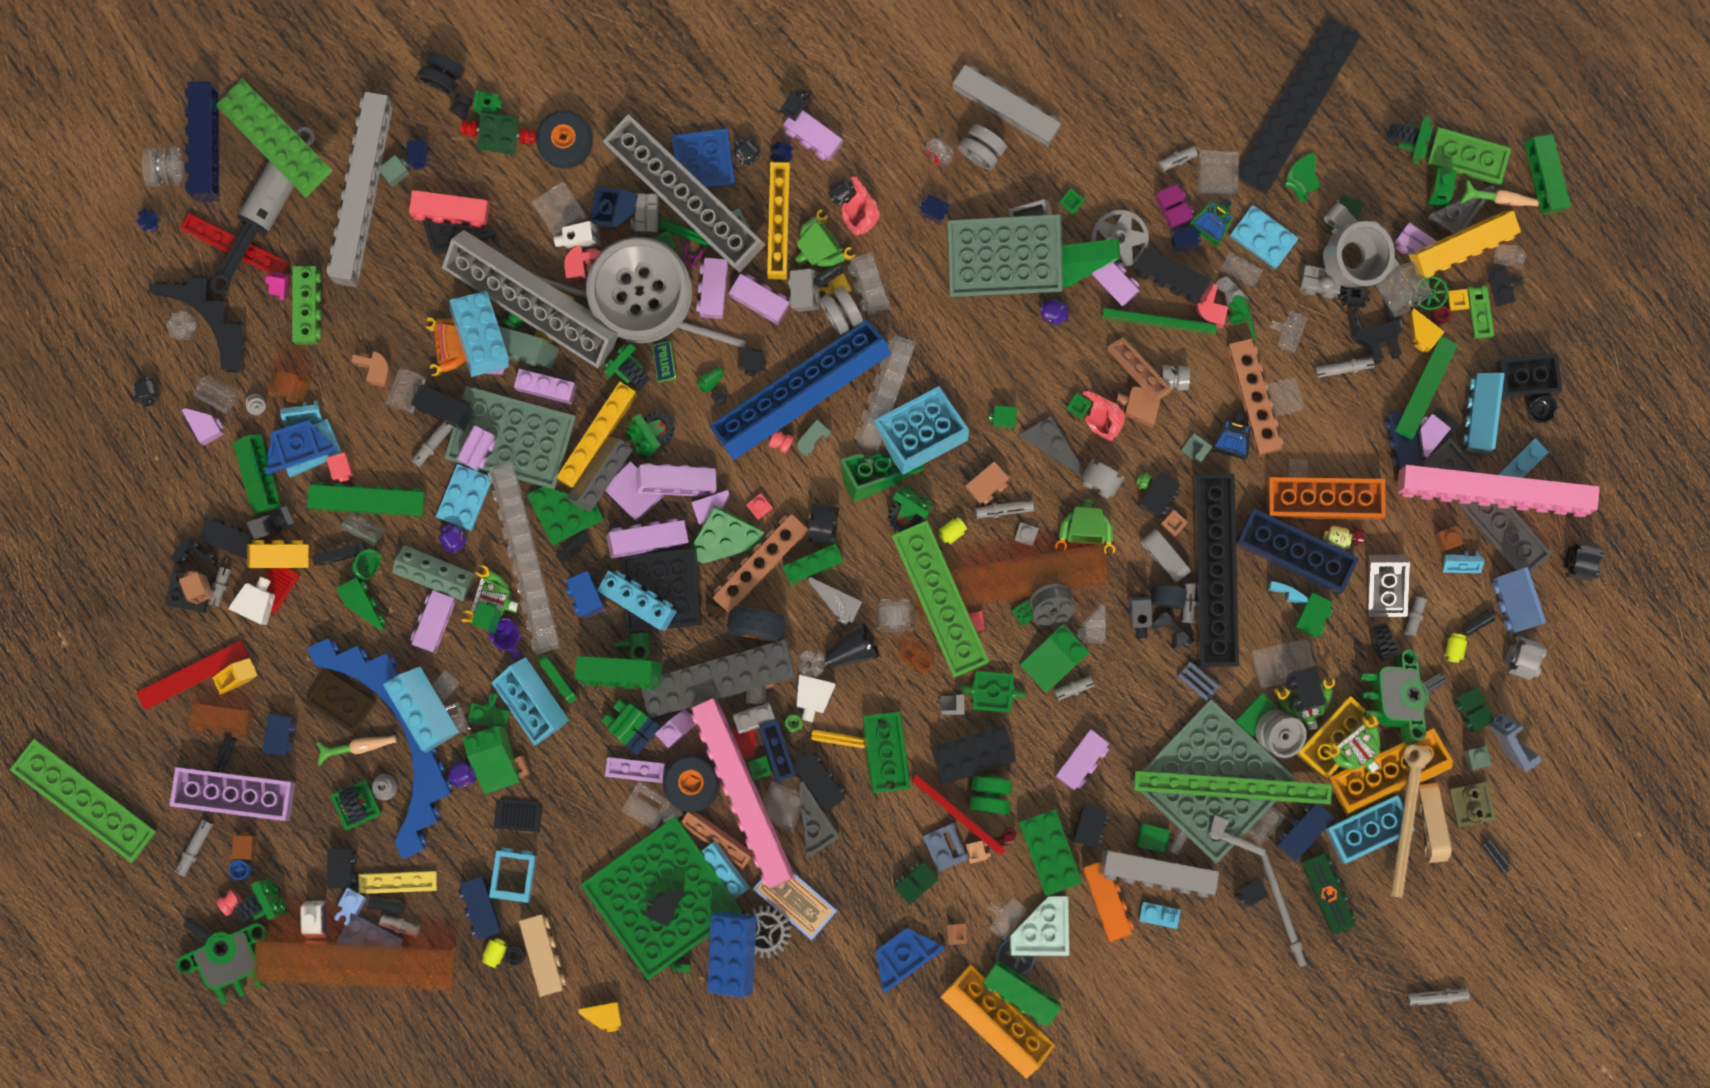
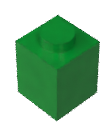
(1003, 417)
(486, 616)

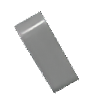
(1165, 556)

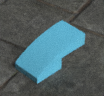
(1291, 594)

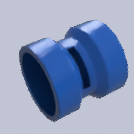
(238, 872)

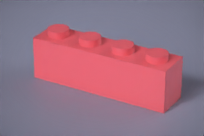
(449, 208)

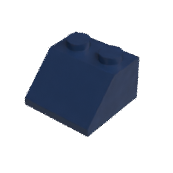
(612, 206)

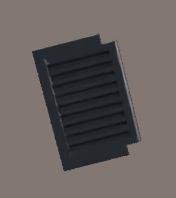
(518, 815)

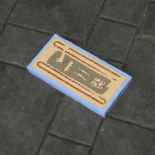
(799, 904)

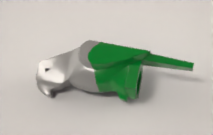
(1237, 303)

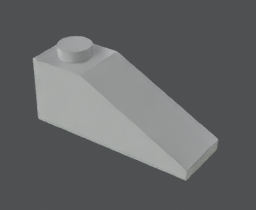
(826, 594)

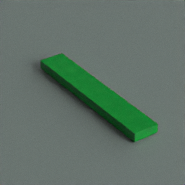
(1159, 321)
(1426, 387)

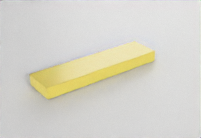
(397, 882)

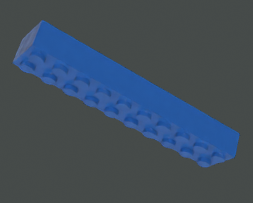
(800, 389)

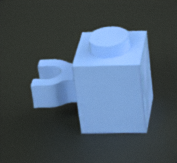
(351, 903)

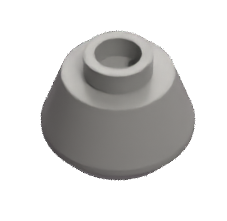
(387, 792)

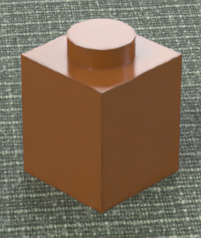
(1449, 539)
(244, 846)

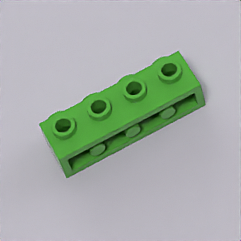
(306, 305)

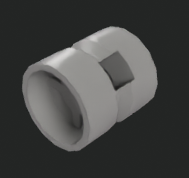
(1176, 377)

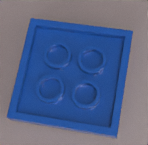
(706, 157)

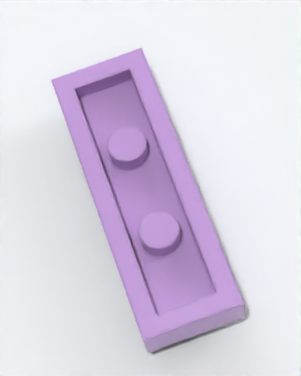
(634, 770)

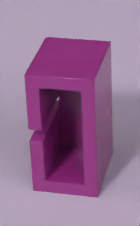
(1174, 207)

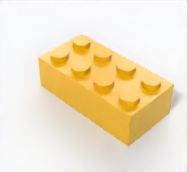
(1333, 730)

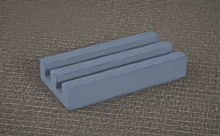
(1201, 674)

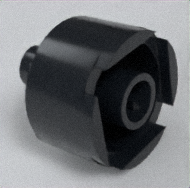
(823, 524)
(1583, 560)

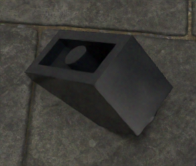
(664, 907)

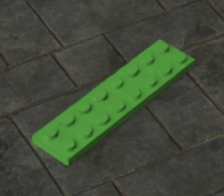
(274, 138)
(940, 599)
(83, 800)

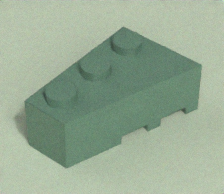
(528, 348)

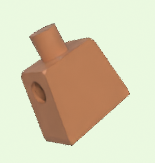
(1139, 406)

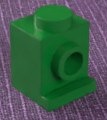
(481, 97)

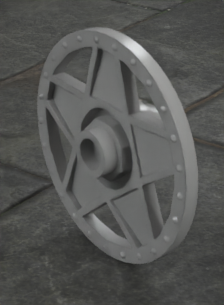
(1125, 234)

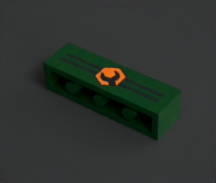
(1328, 894)

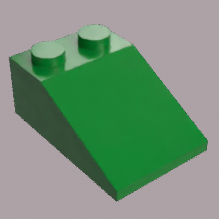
(1054, 658)
(492, 759)

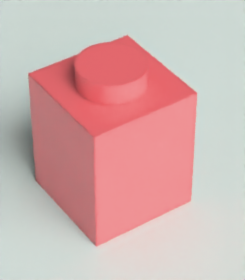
(340, 467)

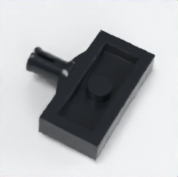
(1502, 285)

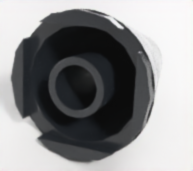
(852, 648)

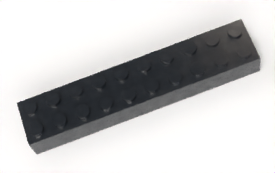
(1216, 571)

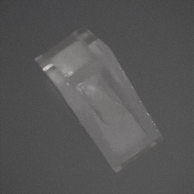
(1094, 628)

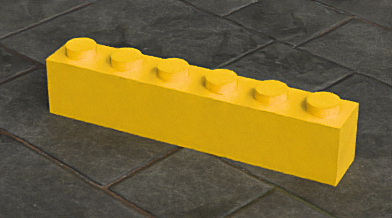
(778, 220)
(1465, 243)
(596, 435)

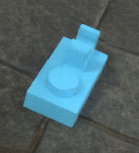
(295, 415)
(1463, 563)
(1159, 915)

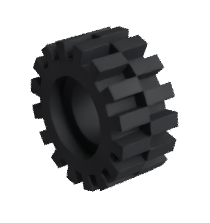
(1383, 641)

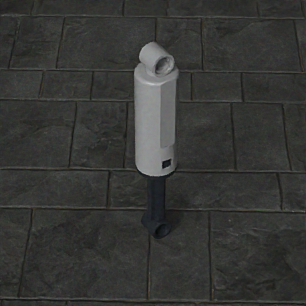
(257, 216)

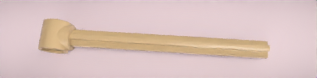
(1416, 765)

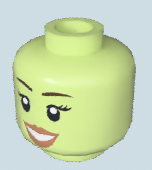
(1338, 537)

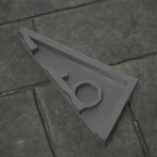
(1458, 216)
(1049, 439)
(817, 827)

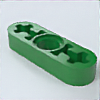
(557, 679)

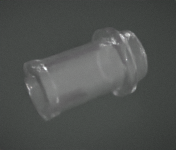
(1177, 843)

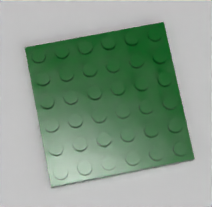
(647, 871)

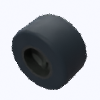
(1168, 597)

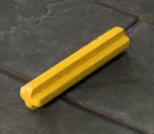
(836, 738)

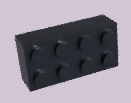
(973, 754)

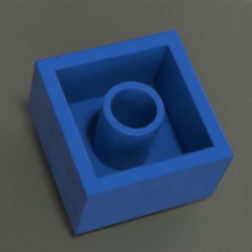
(585, 595)

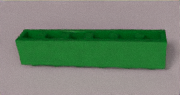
(366, 500)

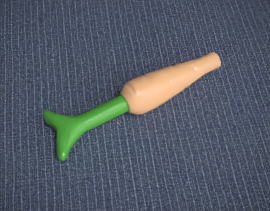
(1500, 197)
(356, 746)

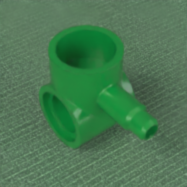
(637, 641)

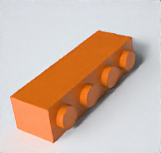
(1108, 904)

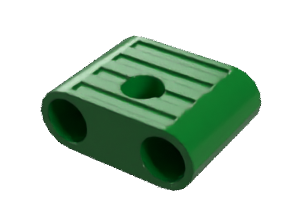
(1152, 838)

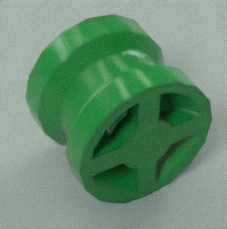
(512, 321)

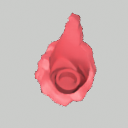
(861, 211)
(1105, 416)

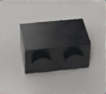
(1159, 496)
(341, 868)
(1251, 893)

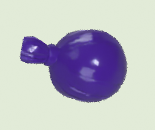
(506, 637)

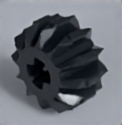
(1358, 301)

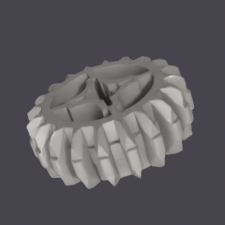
(780, 923)

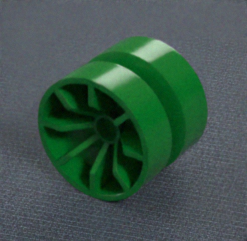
(989, 800)

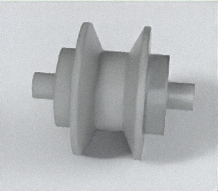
(255, 404)

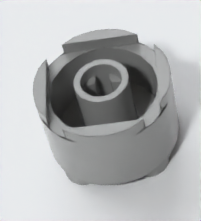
(1101, 478)
(1525, 658)

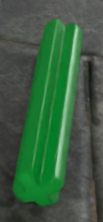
(682, 231)

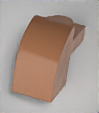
(379, 368)

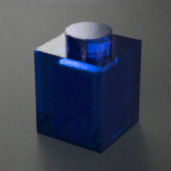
(417, 154)
(933, 209)
(1185, 239)

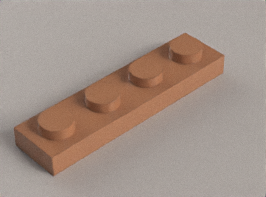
(1139, 369)
(709, 833)

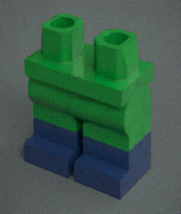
(624, 726)

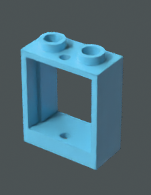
(508, 852)

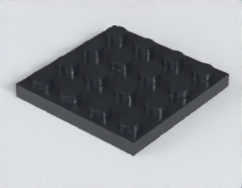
(671, 577)

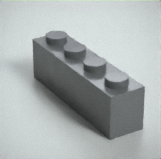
(599, 474)

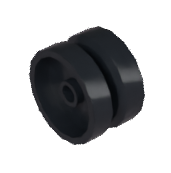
(440, 72)

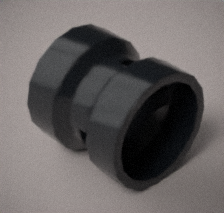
(461, 105)
(518, 955)

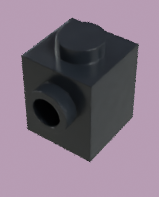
(752, 362)

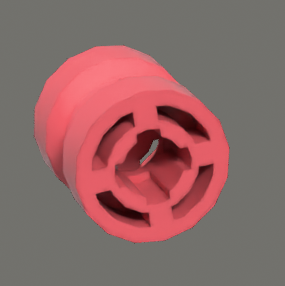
(781, 441)
(228, 903)

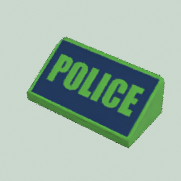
(664, 362)

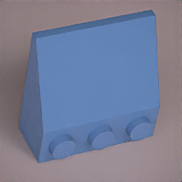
(1518, 601)

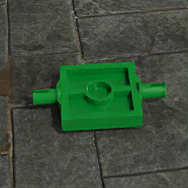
(993, 691)

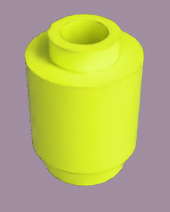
(952, 531)
(1456, 647)
(494, 952)

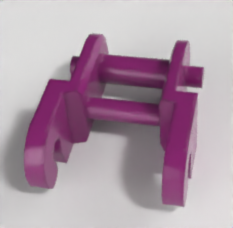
(689, 255)

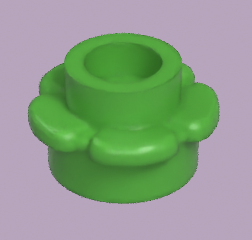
(1144, 481)
(788, 722)

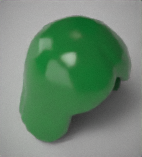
(366, 563)

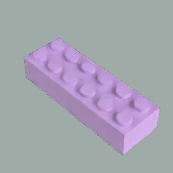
(232, 794)

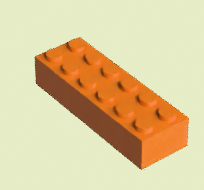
(1325, 498)

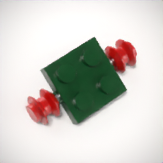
(498, 132)

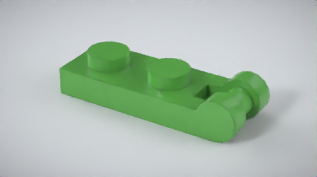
(1480, 312)

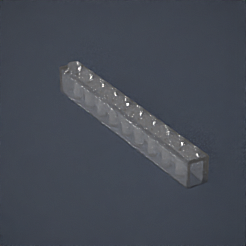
(525, 558)

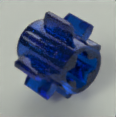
(781, 152)
(148, 220)

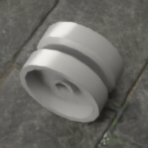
(982, 147)
(842, 309)
(1281, 733)

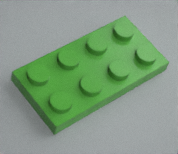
(1469, 156)

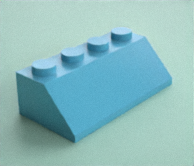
(1483, 412)
(530, 701)
(421, 709)

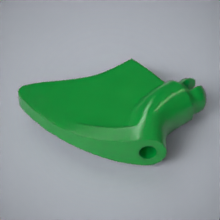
(1302, 177)

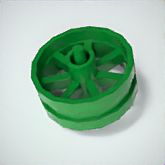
(1433, 295)

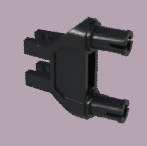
(1378, 336)

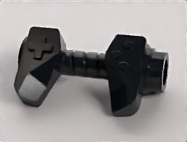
(1183, 637)

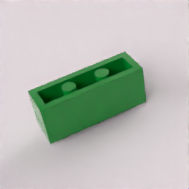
(813, 564)

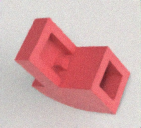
(576, 261)
(1212, 312)

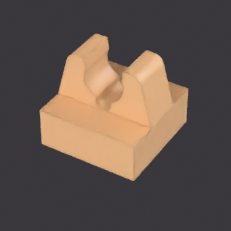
(977, 852)

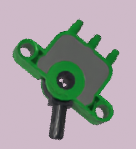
(1401, 696)
(226, 967)

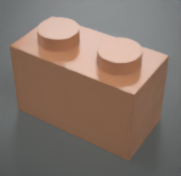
(987, 483)
(196, 587)

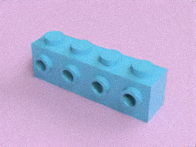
(637, 600)

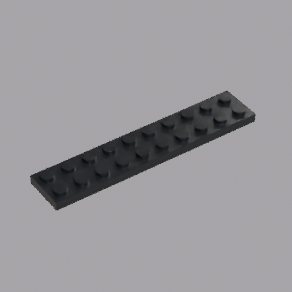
(1297, 106)

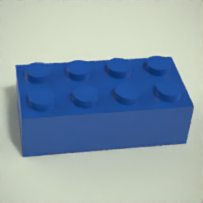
(732, 954)

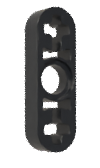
(338, 554)

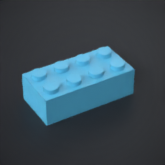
(479, 333)
(1367, 829)

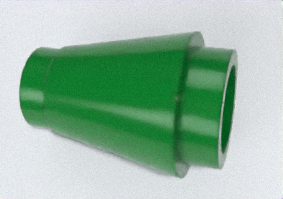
(709, 380)

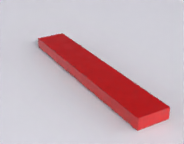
(224, 240)
(191, 675)
(958, 815)

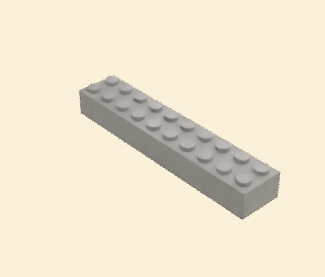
(360, 189)
(684, 193)
(530, 298)

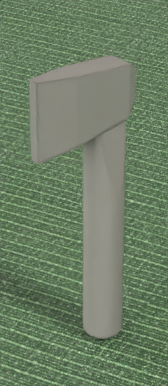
(1217, 832)

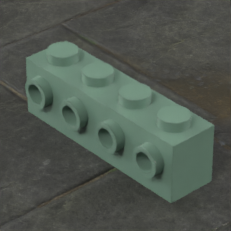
(452, 581)

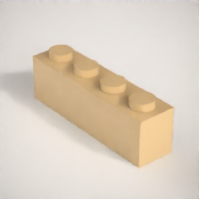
(541, 955)

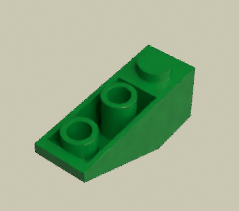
(356, 598)

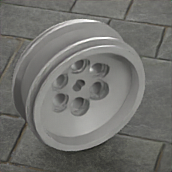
(630, 257)

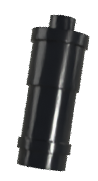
(828, 275)
(1479, 622)
(1497, 857)
(390, 905)

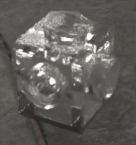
(181, 325)
(817, 660)

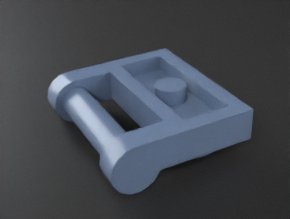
(939, 849)

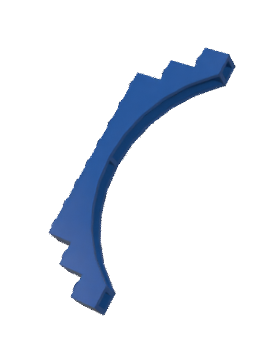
(428, 780)

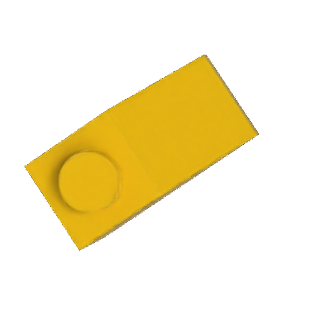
(1423, 331)
(235, 676)
(604, 1016)

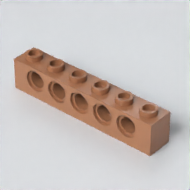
(1249, 349)
(787, 523)

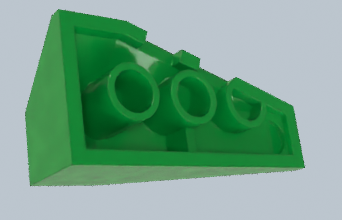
(1085, 258)
(870, 474)

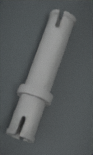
(1353, 365)
(431, 444)
(1004, 509)
(193, 848)
(1447, 996)

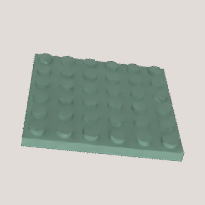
(1219, 748)

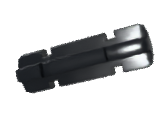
(572, 546)
(224, 754)

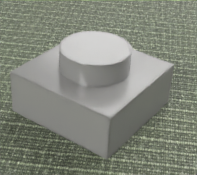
(1026, 534)

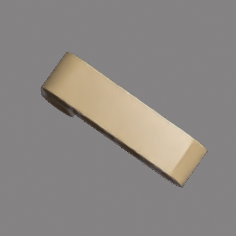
(1434, 823)

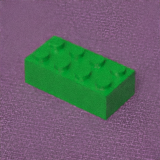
(613, 671)
(1050, 852)

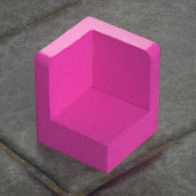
(278, 284)

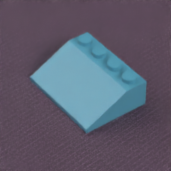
(921, 430)

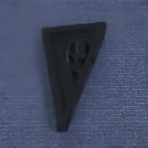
(441, 234)

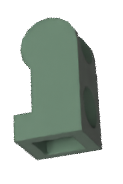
(812, 437)

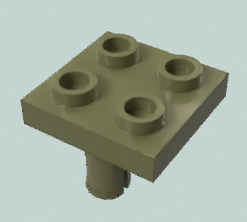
(1472, 804)

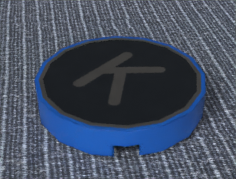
(1019, 964)

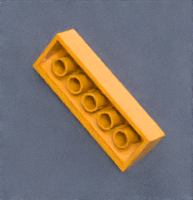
(1361, 789)
(998, 1022)

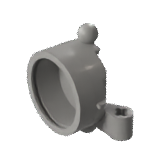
(1375, 245)

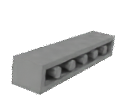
(1006, 105)
(1159, 873)

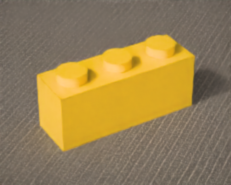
(277, 554)

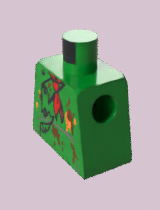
(1442, 185)

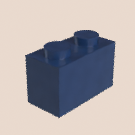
(279, 735)

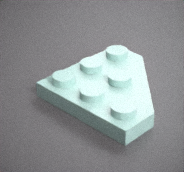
(1043, 931)

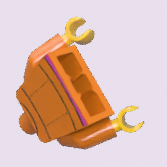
(448, 345)

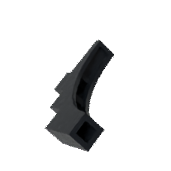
(229, 337)

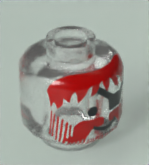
(939, 151)

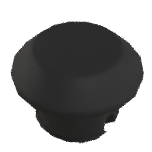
(719, 398)

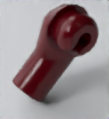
(1007, 837)

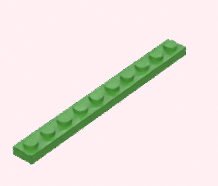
(1233, 787)

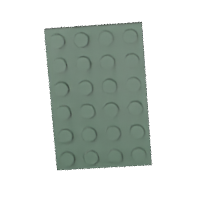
(1005, 255)
(524, 434)

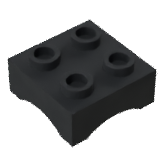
(176, 596)

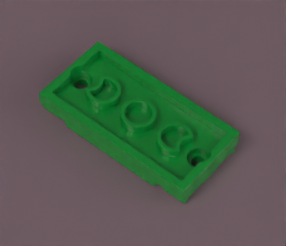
(885, 752)

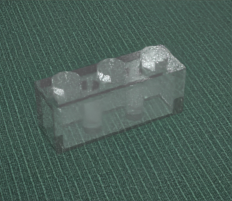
(868, 284)

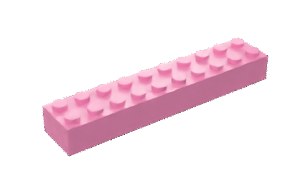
(1498, 490)
(743, 793)

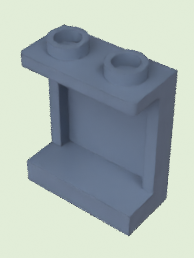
(1505, 730)

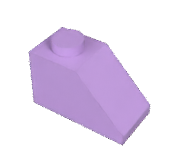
(204, 426)
(1431, 434)
(703, 506)
(675, 728)

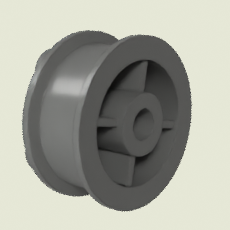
(1052, 604)

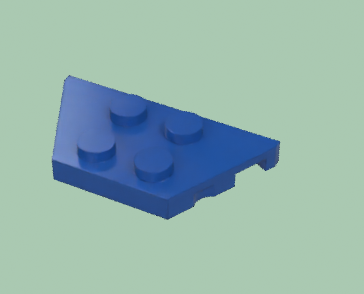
(296, 446)
(904, 956)

